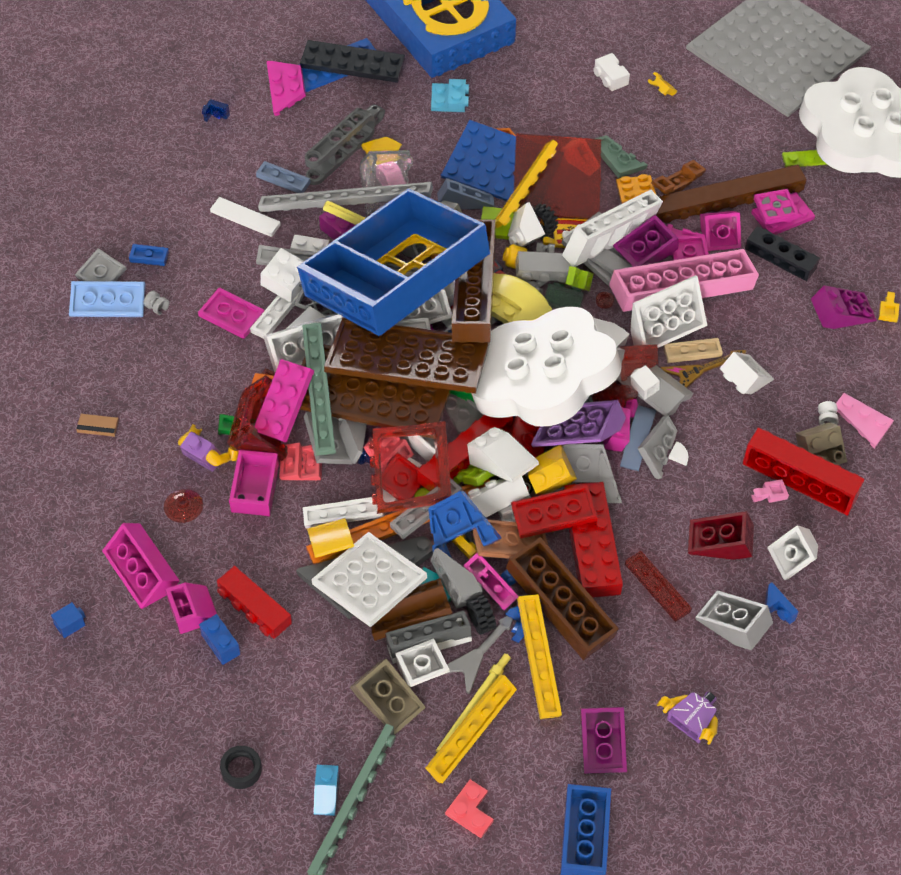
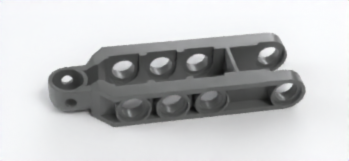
(327, 148)

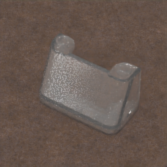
(384, 169)

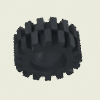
(547, 217)
(481, 614)

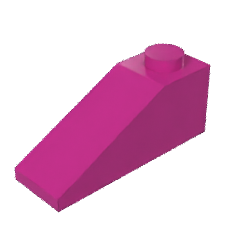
(491, 581)

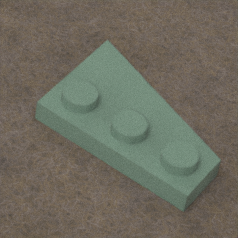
(618, 160)

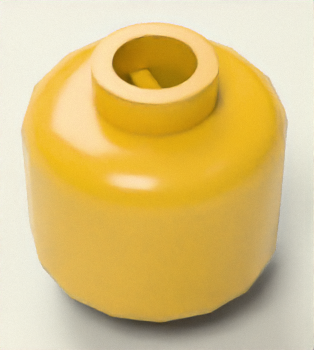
(510, 255)

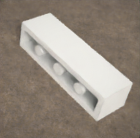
(498, 495)

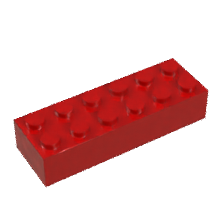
(803, 471)
(595, 548)

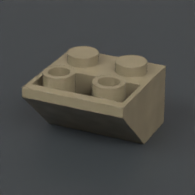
(824, 442)

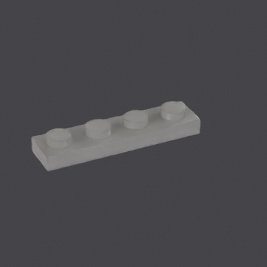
(415, 517)

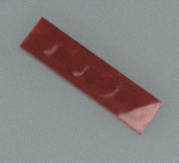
(658, 586)

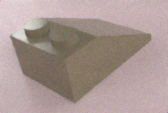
(387, 695)

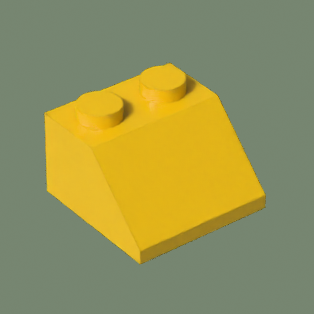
(552, 472)

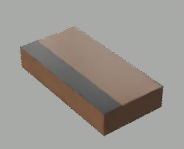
(97, 425)

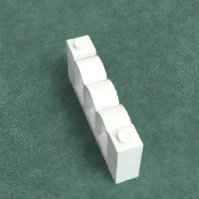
(610, 227)

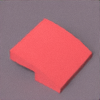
(389, 447)
(292, 465)

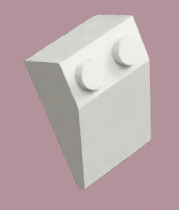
(500, 455)

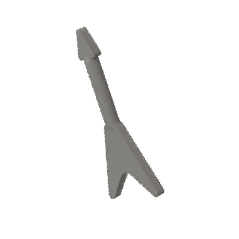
(470, 662)

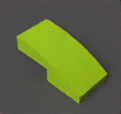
(579, 278)

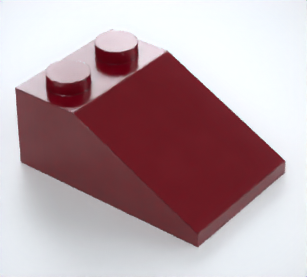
(722, 536)

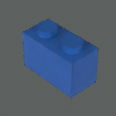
(219, 639)

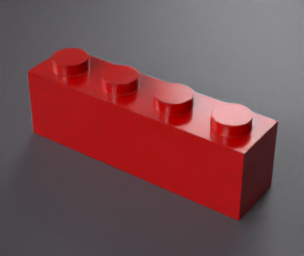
(253, 602)

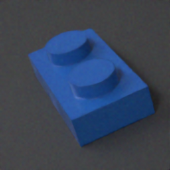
(148, 255)

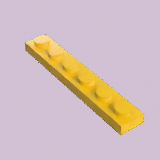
(529, 179)
(539, 656)
(470, 729)

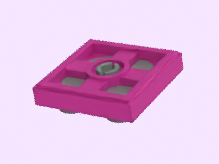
(776, 206)

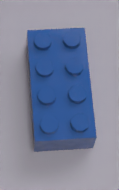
(585, 830)

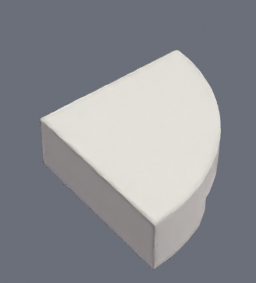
(679, 454)

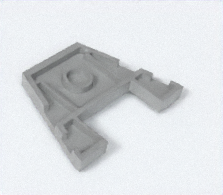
(591, 466)

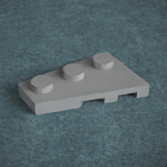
(656, 445)

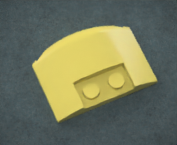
(516, 300)

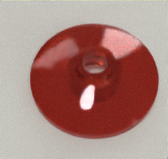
(183, 512)

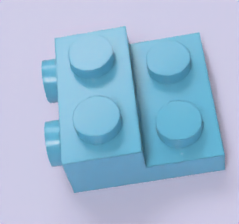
(450, 96)

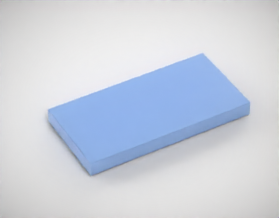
(107, 299)

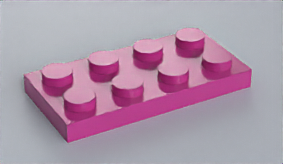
(283, 400)

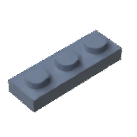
(283, 177)

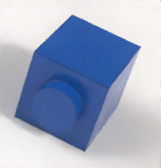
(68, 619)

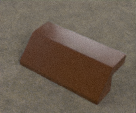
(421, 605)

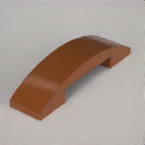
(680, 179)

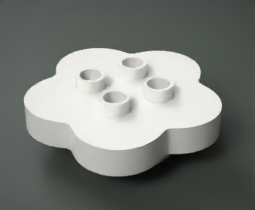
(856, 122)
(546, 367)

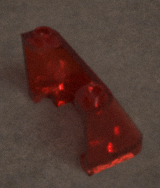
(243, 433)

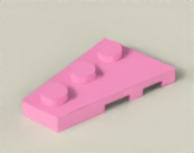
(865, 419)

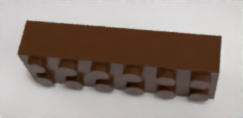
(562, 598)

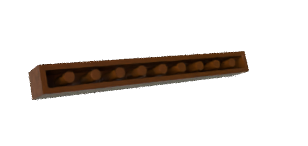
(729, 193)

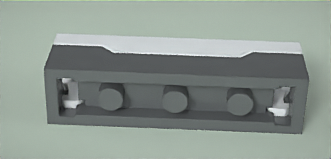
(446, 632)

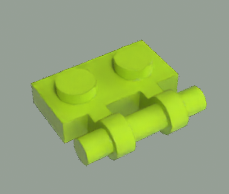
(473, 476)

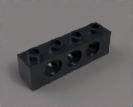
(782, 253)

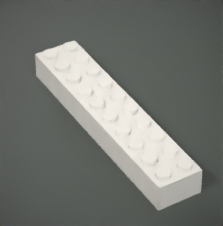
(289, 343)

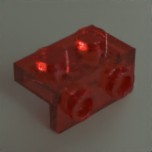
(616, 392)

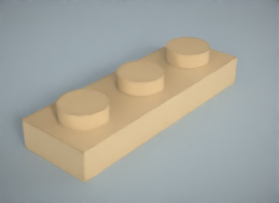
(693, 350)

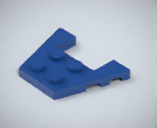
(455, 518)

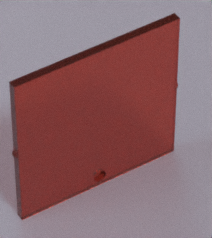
(571, 176)

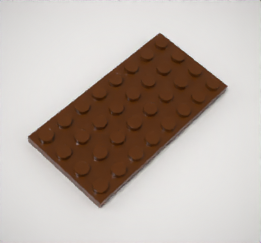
(407, 357)
(381, 401)

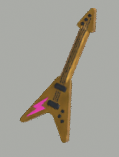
(690, 373)

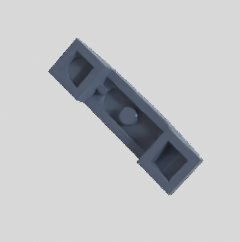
(639, 431)

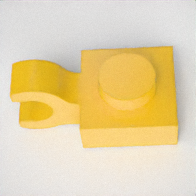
(664, 87)
(888, 309)

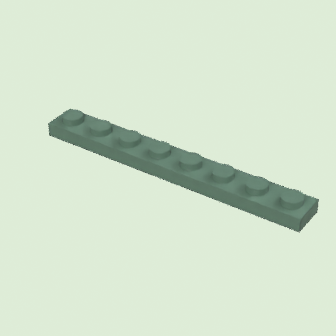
(319, 390)
(356, 794)

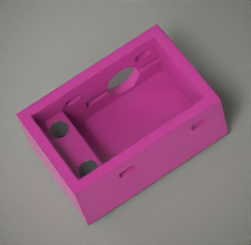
(254, 483)

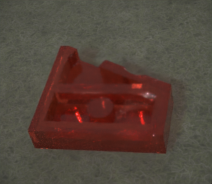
(637, 357)

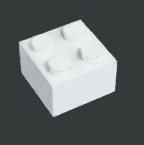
(282, 275)

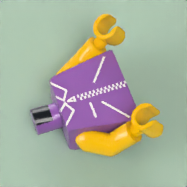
(204, 451)
(692, 715)

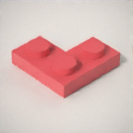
(465, 810)

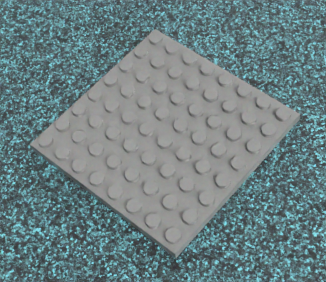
(778, 50)

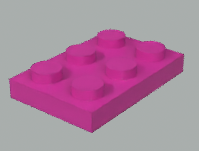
(805, 216)
(230, 312)

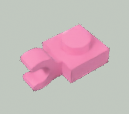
(771, 490)

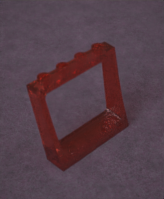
(436, 429)

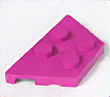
(285, 85)
(689, 244)

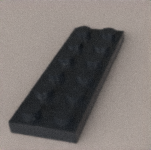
(352, 61)

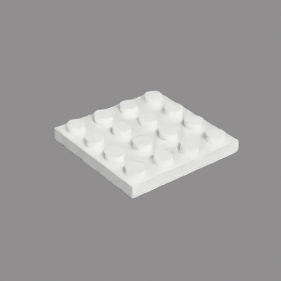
(369, 579)

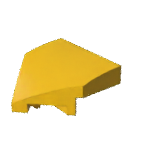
(381, 144)

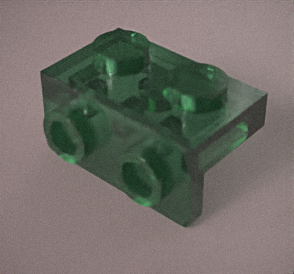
(562, 297)

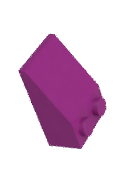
(647, 243)
(603, 740)

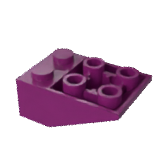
(842, 307)

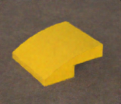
(330, 537)

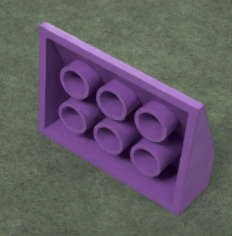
(590, 424)

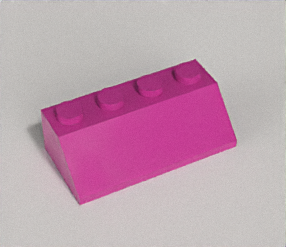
(139, 564)

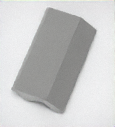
(670, 393)

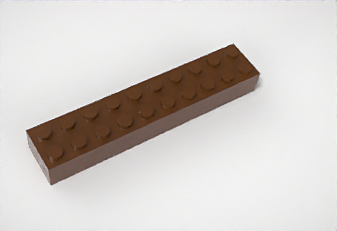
(474, 296)

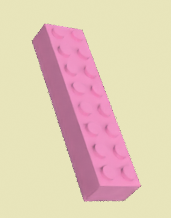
(716, 274)

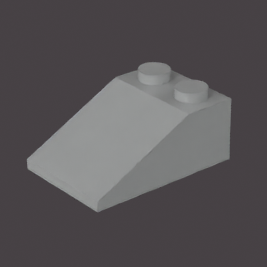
(736, 619)

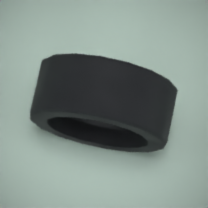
(247, 781)

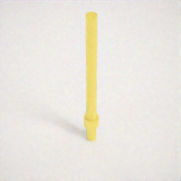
(494, 672)

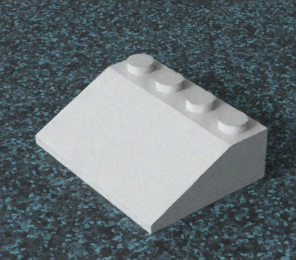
(668, 314)

